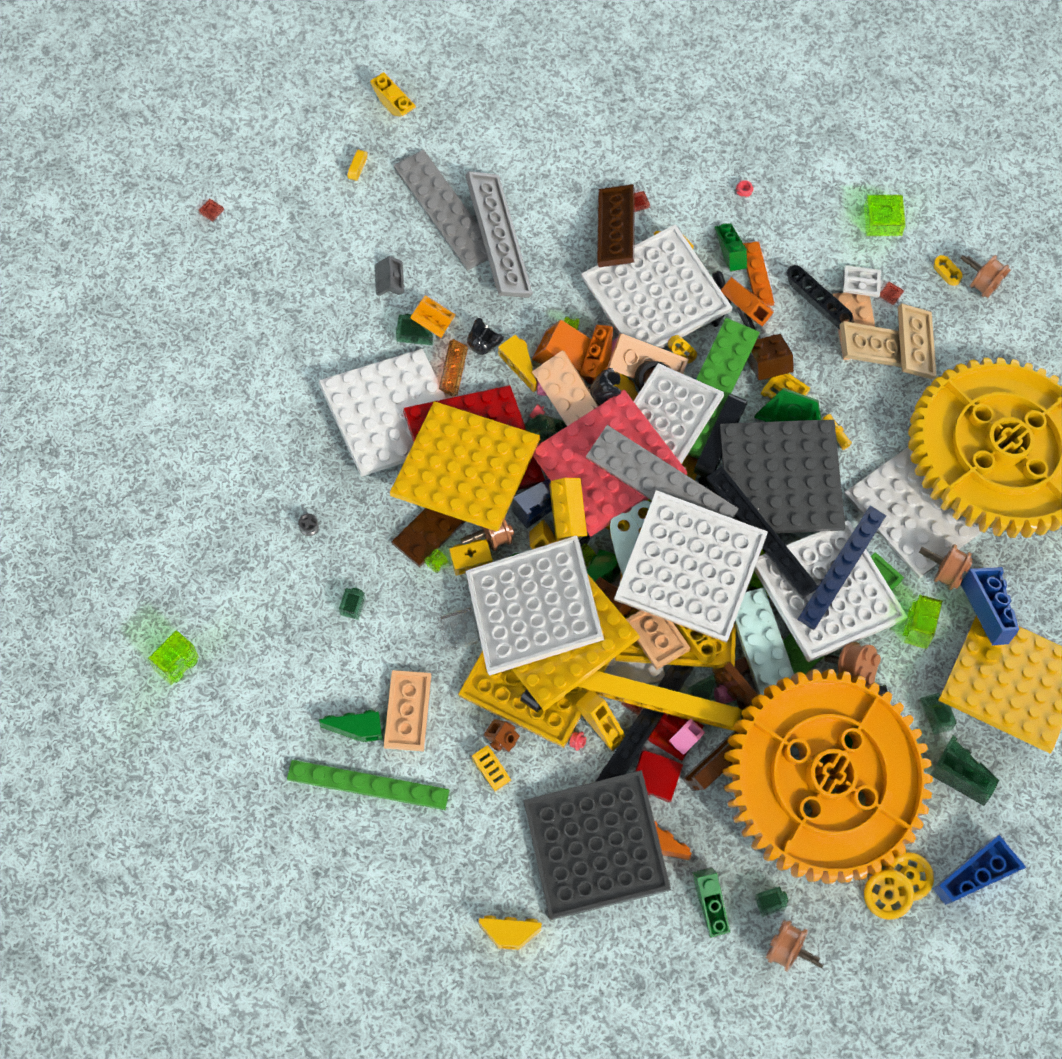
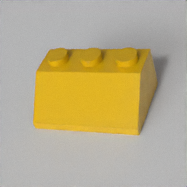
(567, 508)

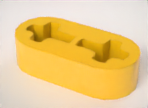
(357, 164)
(947, 270)
(684, 347)

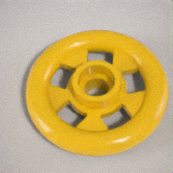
(922, 866)
(871, 898)

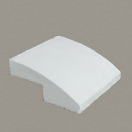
(862, 281)

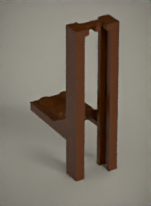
(713, 764)

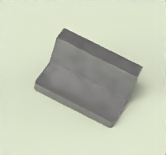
(389, 276)

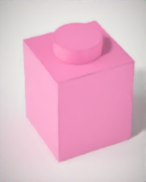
(687, 736)

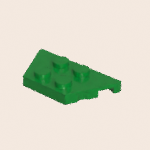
(789, 407)

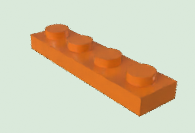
(757, 273)

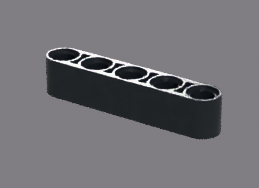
(816, 291)
(712, 454)

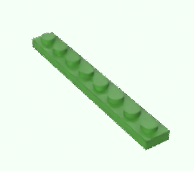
(368, 785)

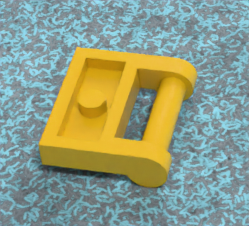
(784, 381)

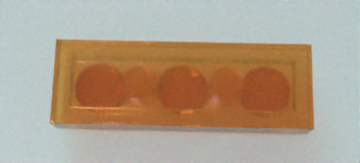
(453, 368)

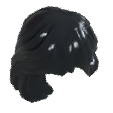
(483, 339)
(603, 386)

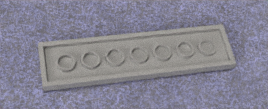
(443, 208)
(498, 235)
(650, 473)

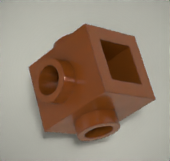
(501, 735)

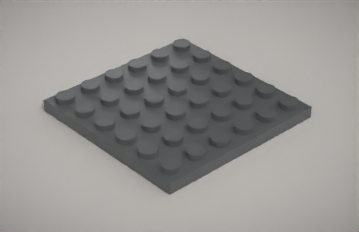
(787, 472)
(596, 845)

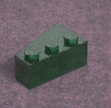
(964, 773)

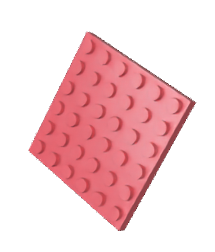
(602, 493)

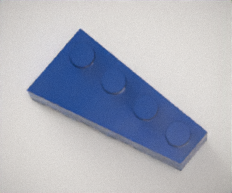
(991, 603)
(984, 867)

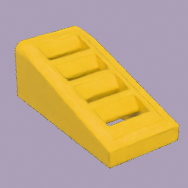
(485, 772)

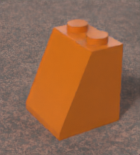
(563, 338)

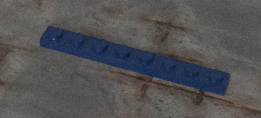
(841, 568)

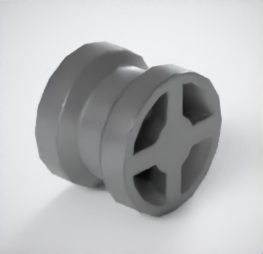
(306, 521)

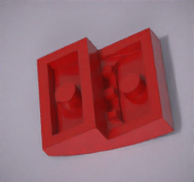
(665, 731)
(659, 774)

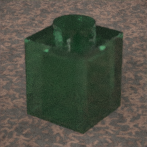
(352, 603)
(771, 901)

